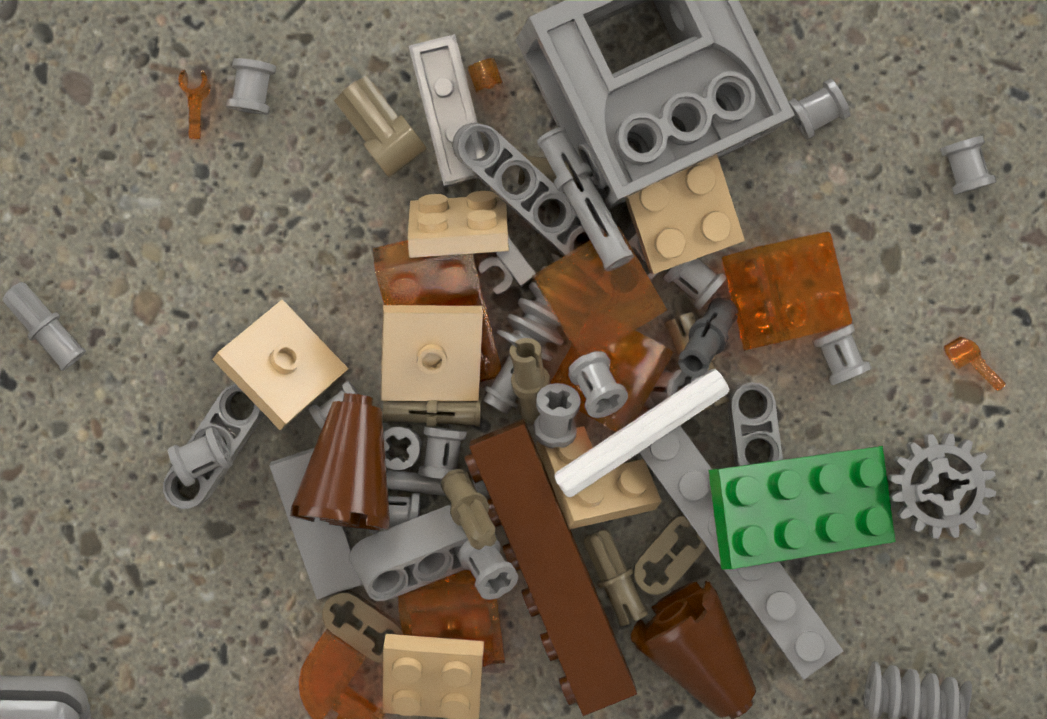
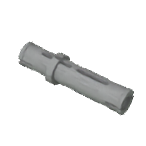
(558, 149)

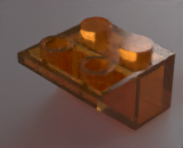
(454, 611)

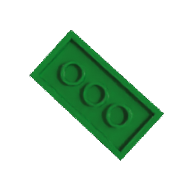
(801, 507)

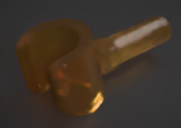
(484, 74)
(195, 99)
(964, 351)

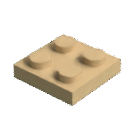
(685, 216)
(457, 225)
(432, 676)

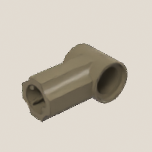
(385, 134)

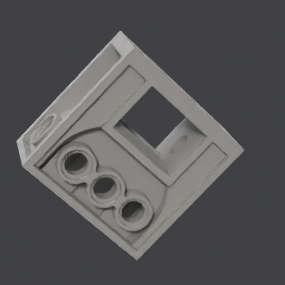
(709, 64)

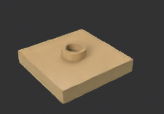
(431, 353)
(280, 364)

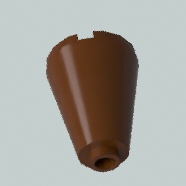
(347, 469)
(698, 649)

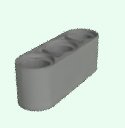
(747, 429)
(236, 433)
(409, 555)

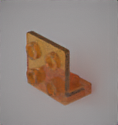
(787, 290)

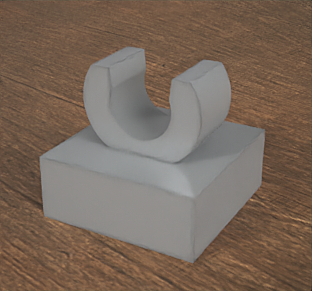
(512, 264)

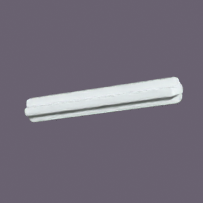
(641, 432)

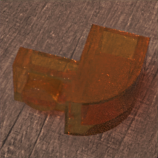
(326, 678)

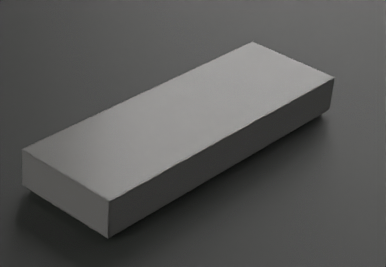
(446, 104)
(321, 545)

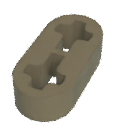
(657, 550)
(353, 634)

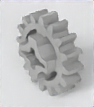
(934, 464)

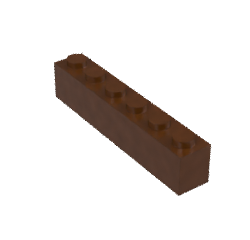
(552, 568)

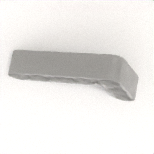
(533, 192)

